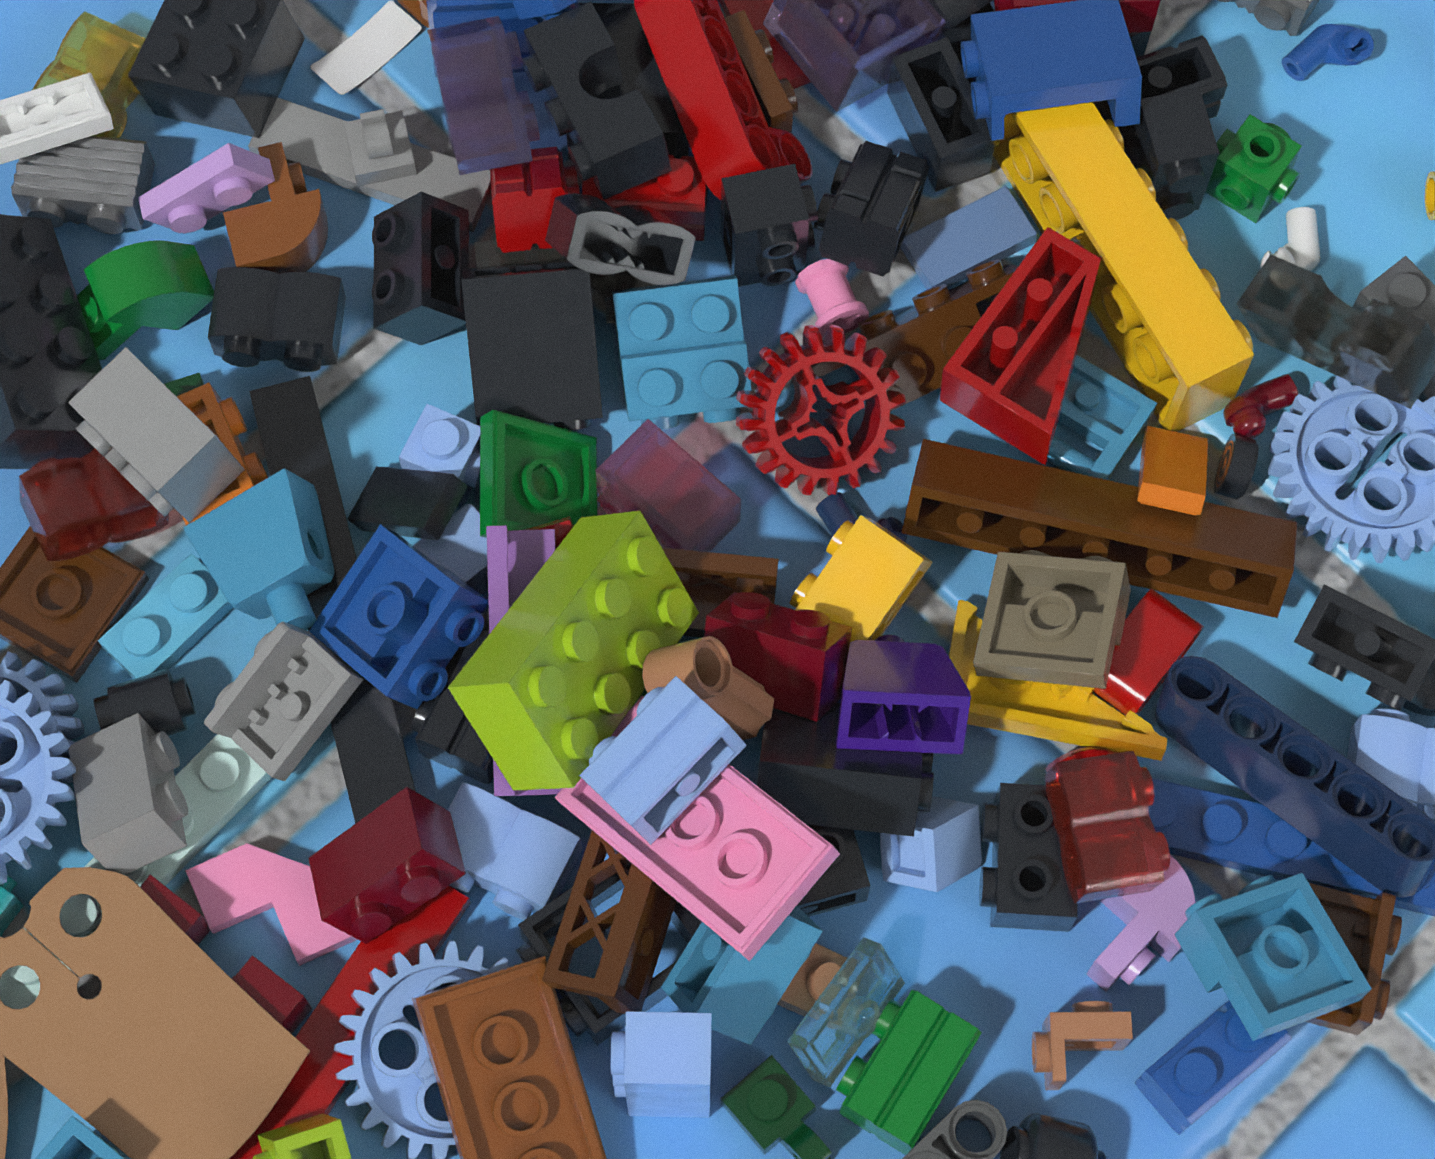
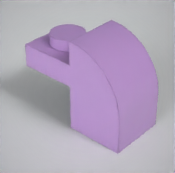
(1150, 920)

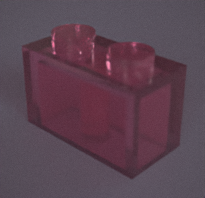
(670, 488)

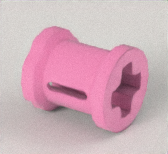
(831, 296)

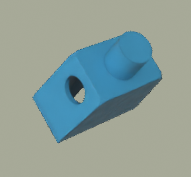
(267, 549)

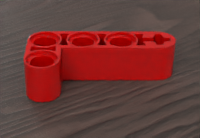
(714, 93)

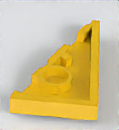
(1045, 709)

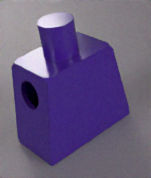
(902, 698)

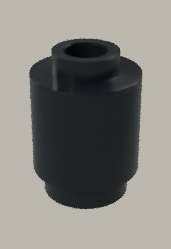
(154, 696)

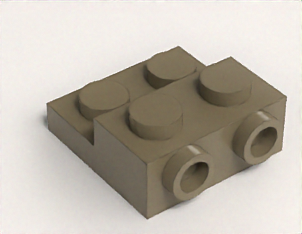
(1052, 619)

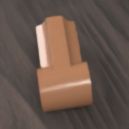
(709, 673)

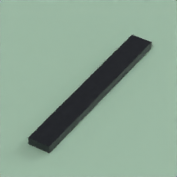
(367, 724)

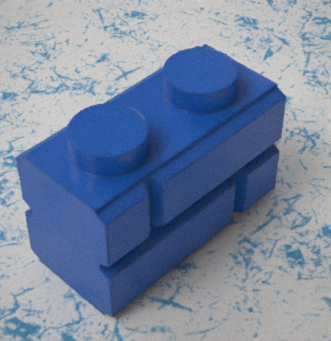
(1205, 1067)

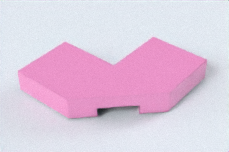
(256, 880)

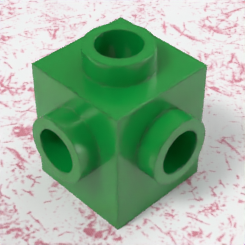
(1254, 168)

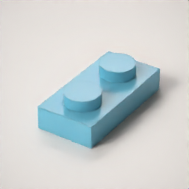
(167, 620)

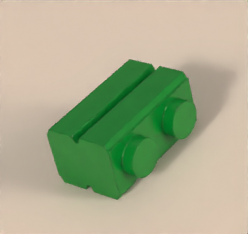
(908, 1070)

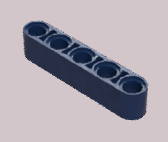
(1297, 776)

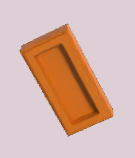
(1173, 471)

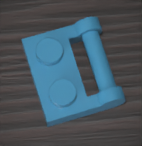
(1104, 414)

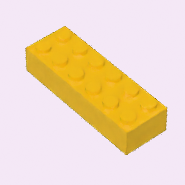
(1148, 289)

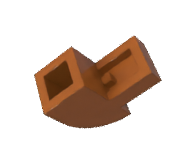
(283, 232)

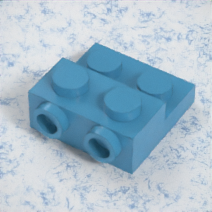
(681, 350)
(1271, 954)

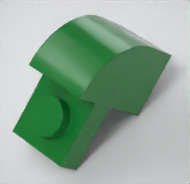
(142, 286)

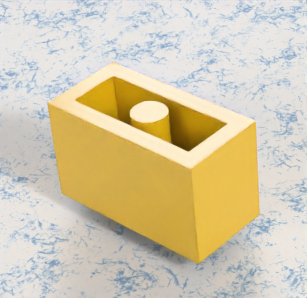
(864, 579)

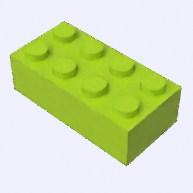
(573, 651)

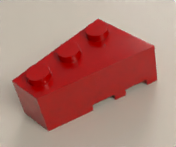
(1024, 347)

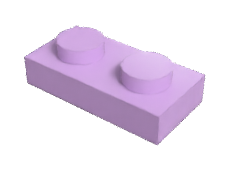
(206, 189)

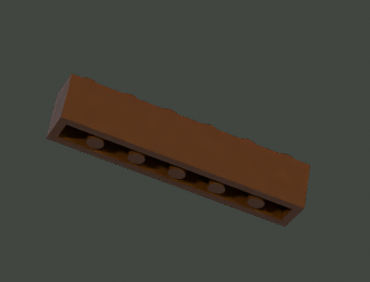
(1023, 506)

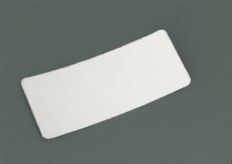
(367, 49)

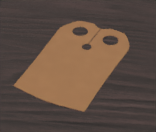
(171, 1045)

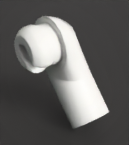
(1302, 239)

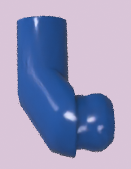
(1328, 45)

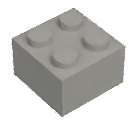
(153, 438)

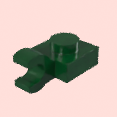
(773, 1111)

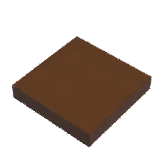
(63, 606)

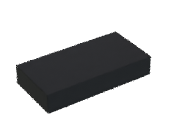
(408, 502)

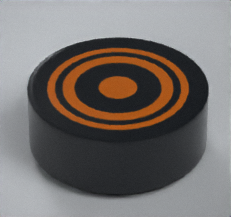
(1236, 467)

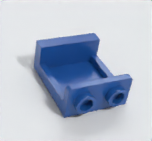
(1051, 60)

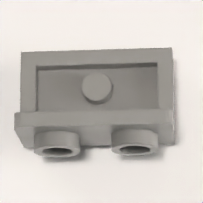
(283, 699)

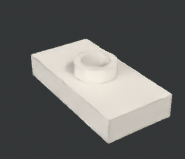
(51, 117)

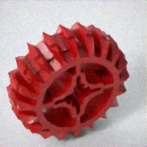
(796, 421)

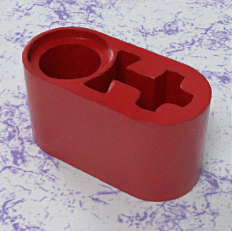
(1150, 643)

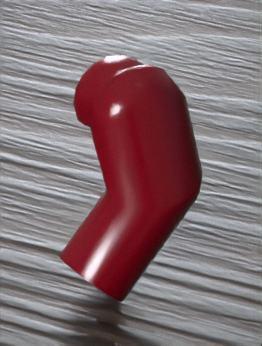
(1248, 410)

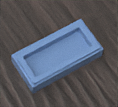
(968, 237)

